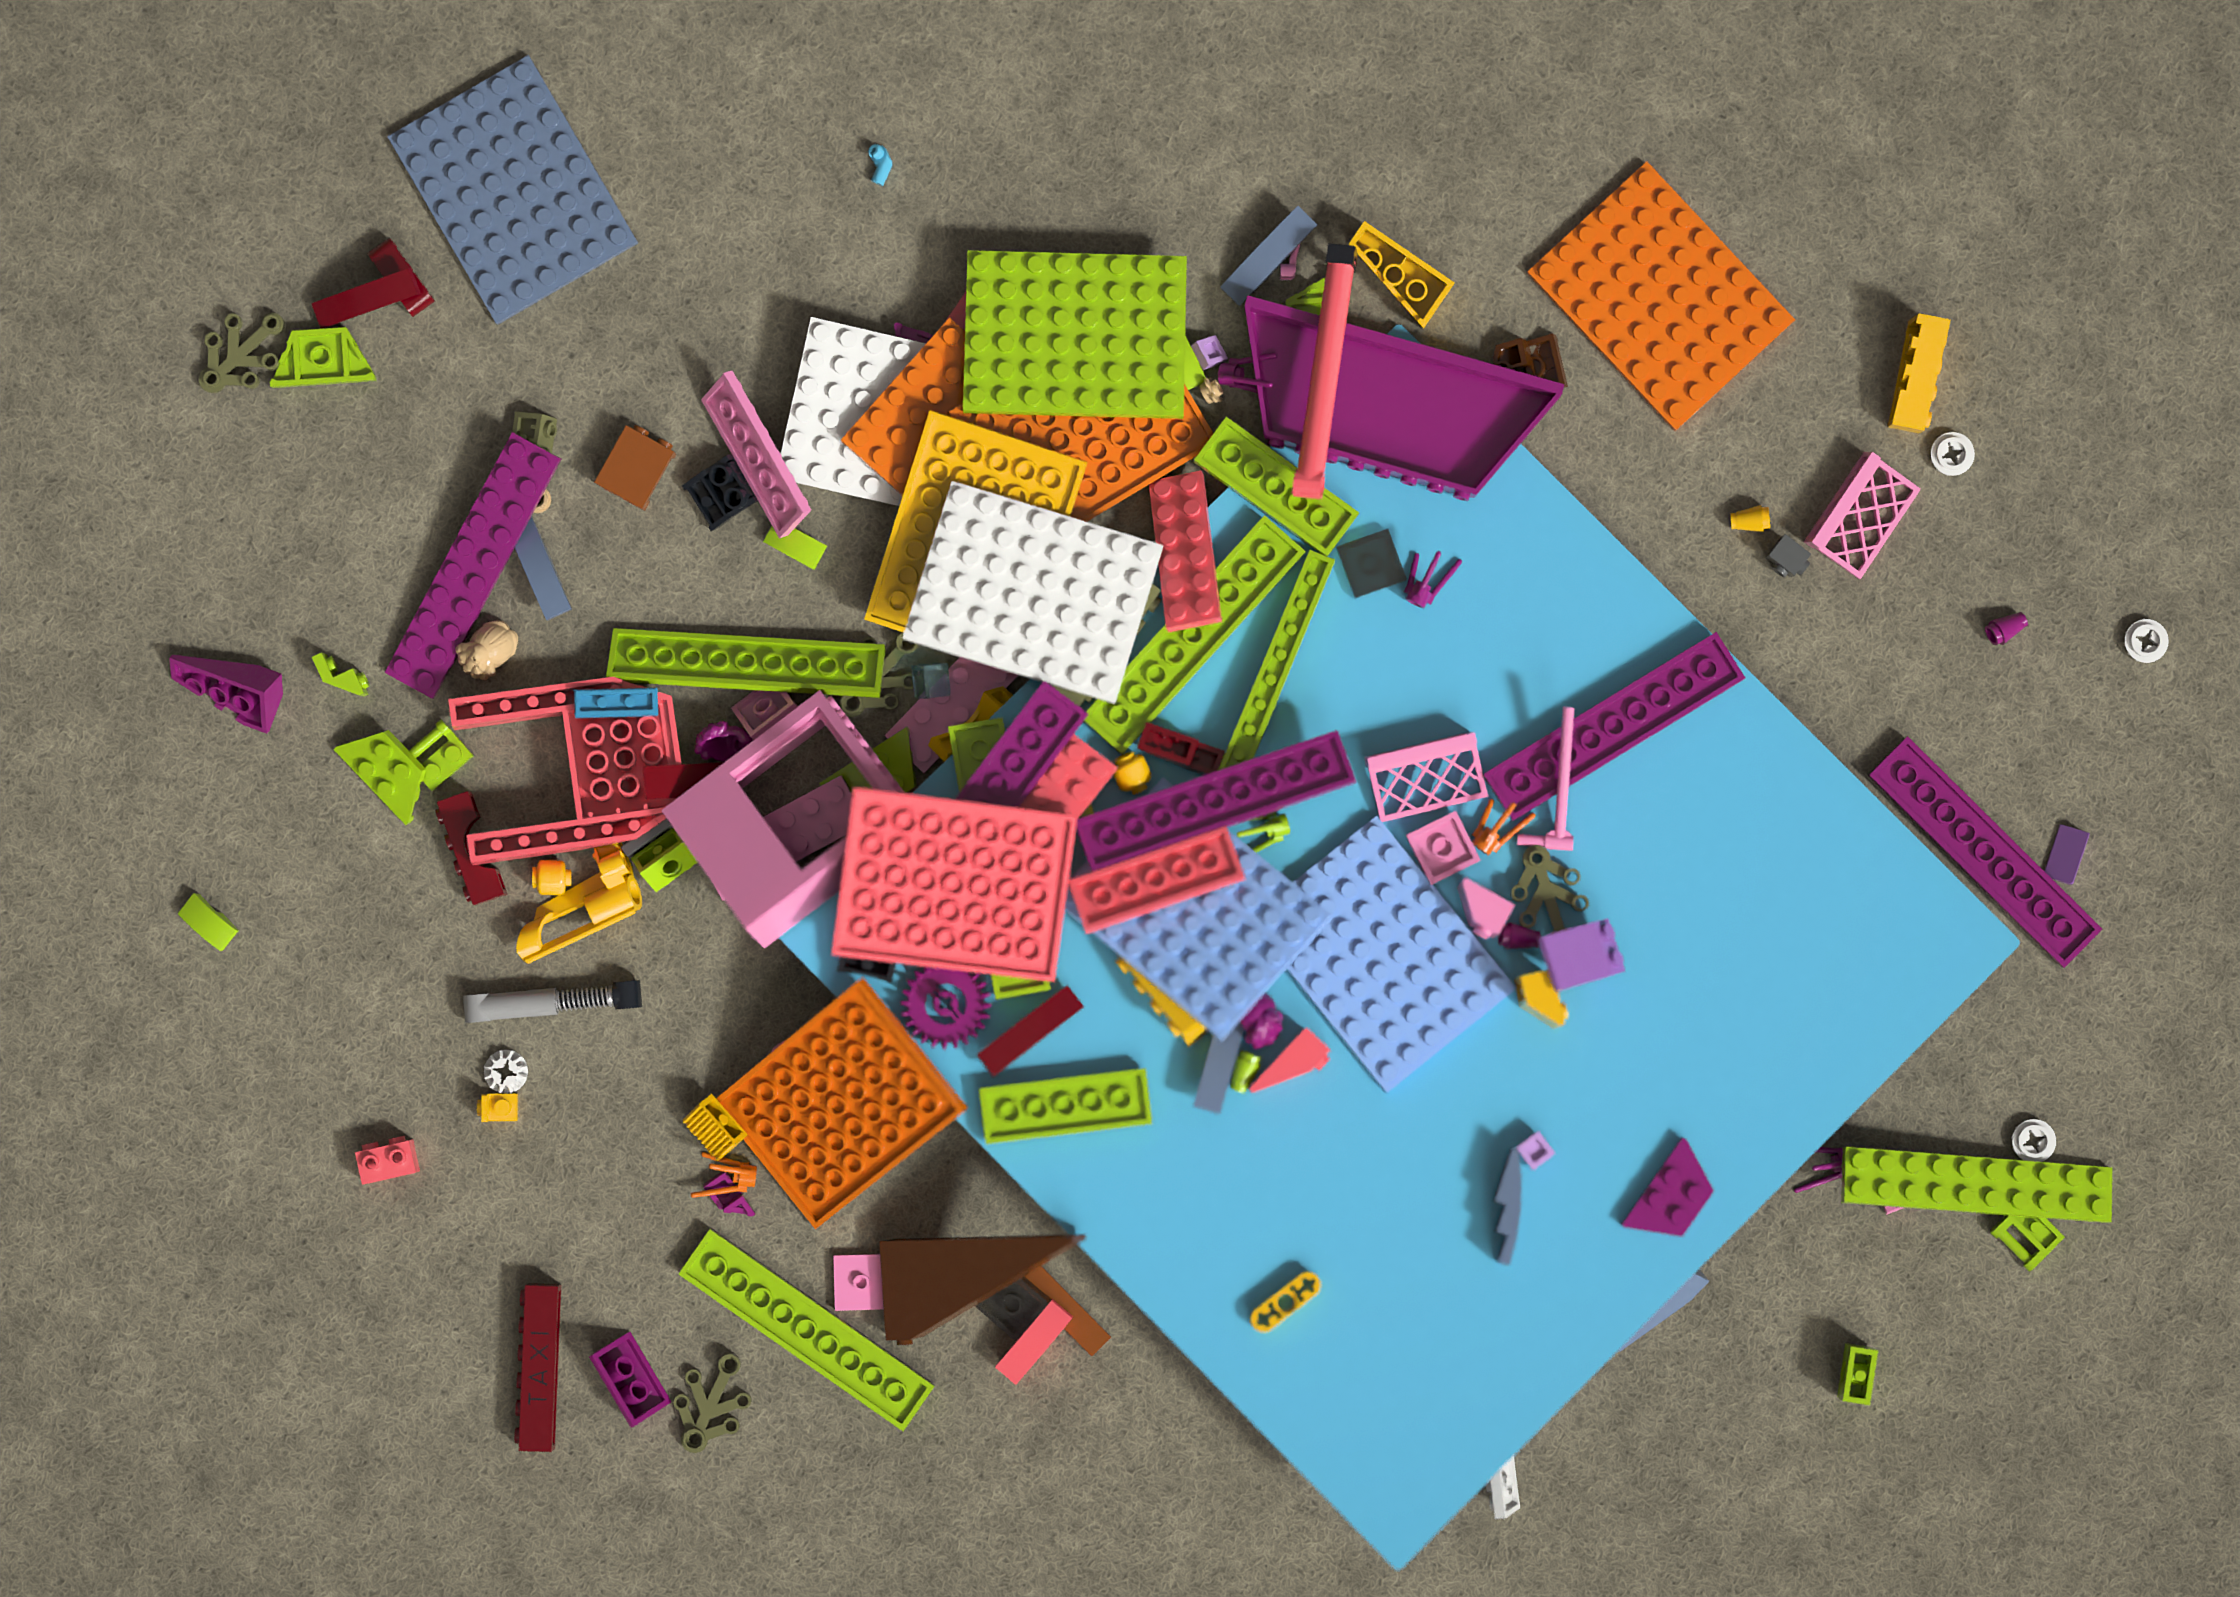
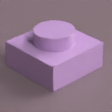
(1209, 352)
(1535, 1150)

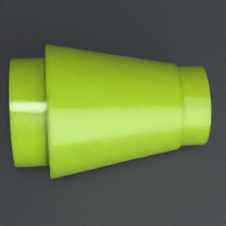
(1244, 1070)

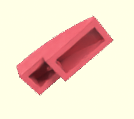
(1034, 1342)

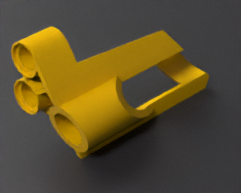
(607, 897)

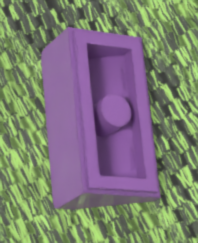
(2066, 854)

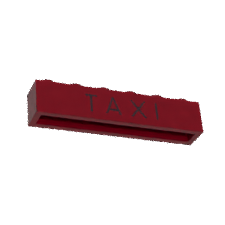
(539, 1367)

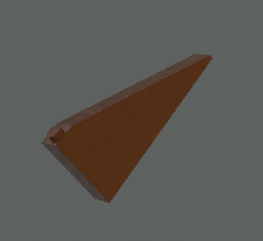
(943, 1277)

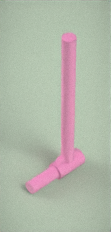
(1558, 838)

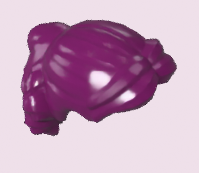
(721, 741)
(1262, 1022)

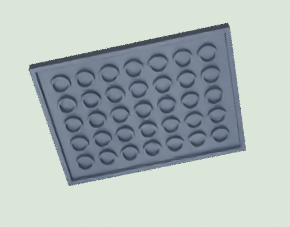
(512, 189)

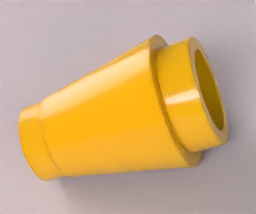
(1751, 519)

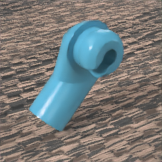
(882, 162)

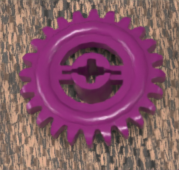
(964, 1024)

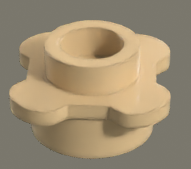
(1211, 390)

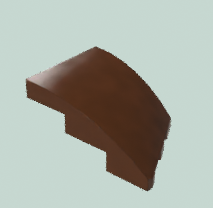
(1545, 364)

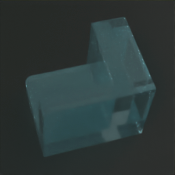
(931, 680)

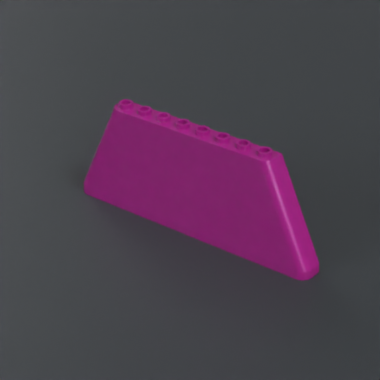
(1396, 402)

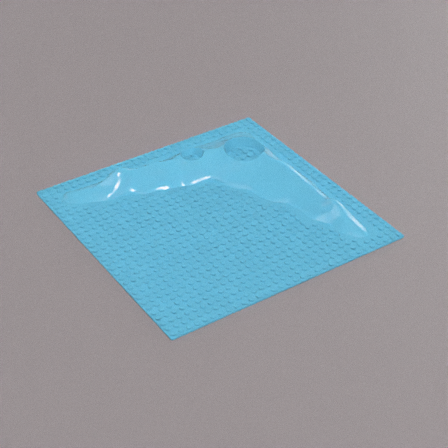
(1771, 982)

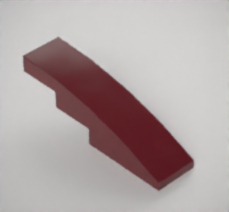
(366, 298)
(1180, 749)
(1030, 1031)

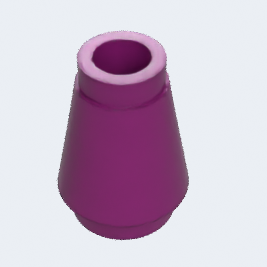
(2004, 628)
(1518, 937)

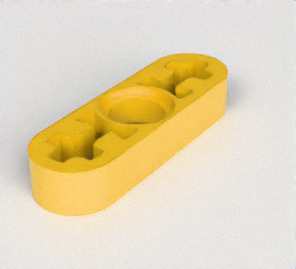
(1285, 1290)

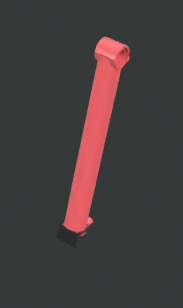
(1310, 475)

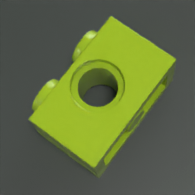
(664, 860)
(1857, 1374)

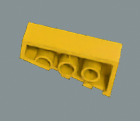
(1407, 277)
(1918, 373)

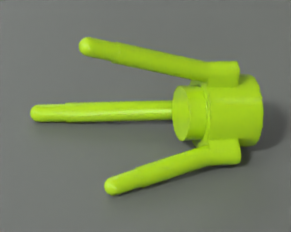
(1274, 826)

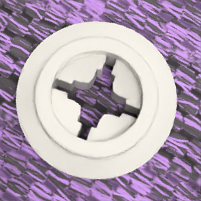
(1956, 442)
(2157, 636)
(516, 1064)
(2045, 1145)

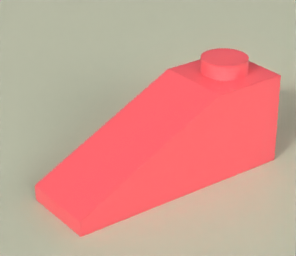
(1297, 1059)

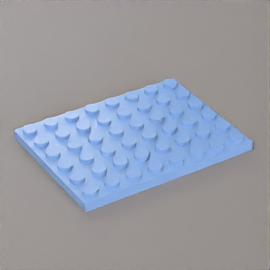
(1221, 946)
(1394, 958)

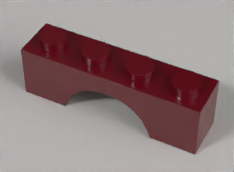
(458, 816)

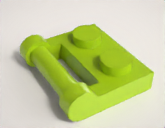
(446, 759)
(2035, 1230)

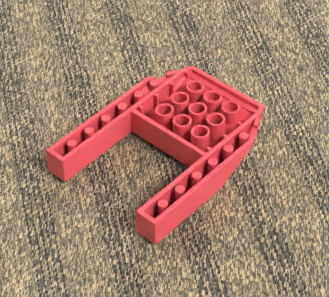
(603, 762)

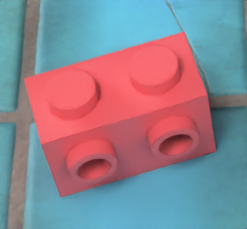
(387, 1161)

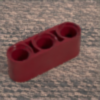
(389, 261)

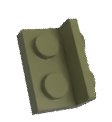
(536, 428)

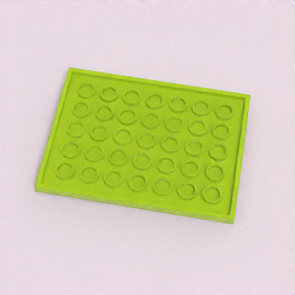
(1075, 334)

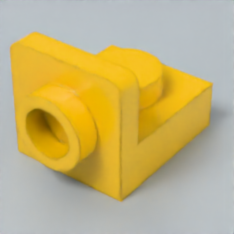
(498, 1107)

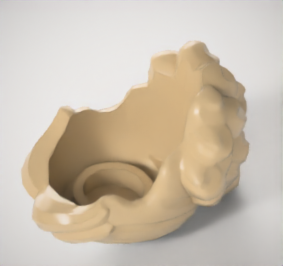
(487, 649)

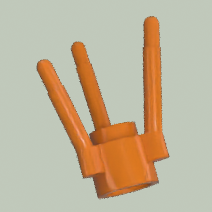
(1487, 839)
(742, 1174)

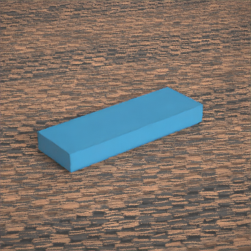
(616, 702)

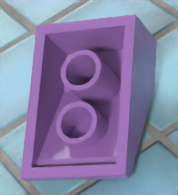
(1581, 955)

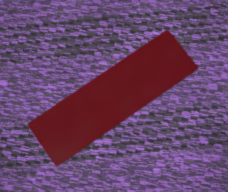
(674, 780)

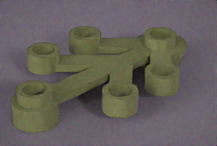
(237, 355)
(887, 682)
(1546, 890)
(709, 1407)

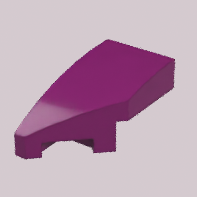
(729, 1202)

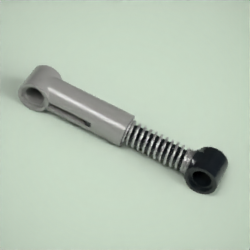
(549, 1001)

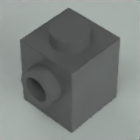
(1788, 557)

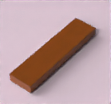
(1082, 1325)

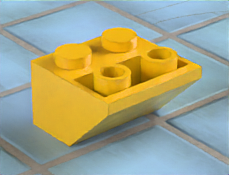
(1539, 998)

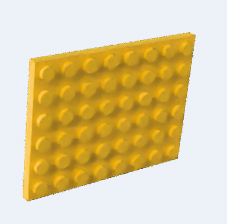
(975, 458)

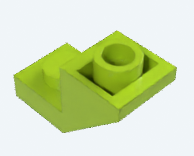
(349, 680)

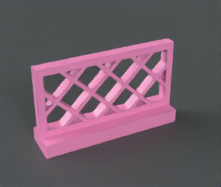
(1847, 497)
(1419, 753)

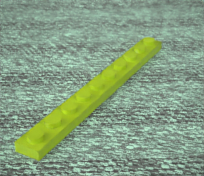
(1279, 659)

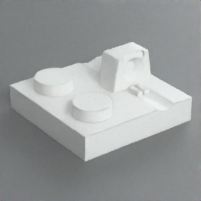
(1504, 1490)

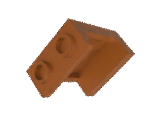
(635, 466)

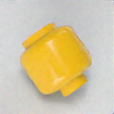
(1132, 772)
(551, 877)

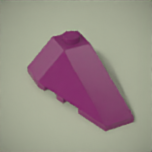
(241, 687)

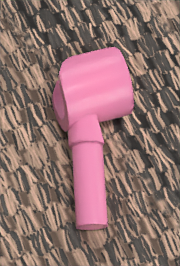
(1287, 271)

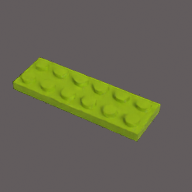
(1267, 483)
(1065, 1106)

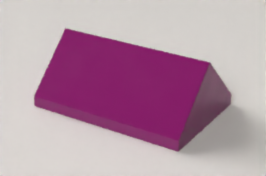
(630, 1379)

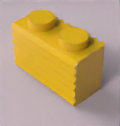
(714, 1127)

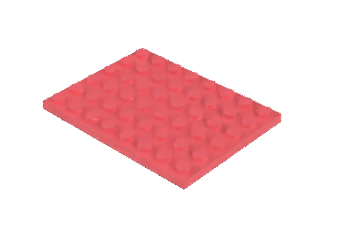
(954, 884)

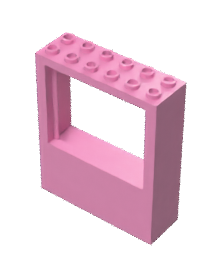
(738, 844)

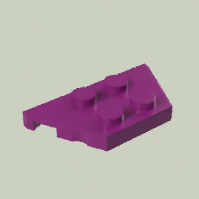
(1672, 1196)

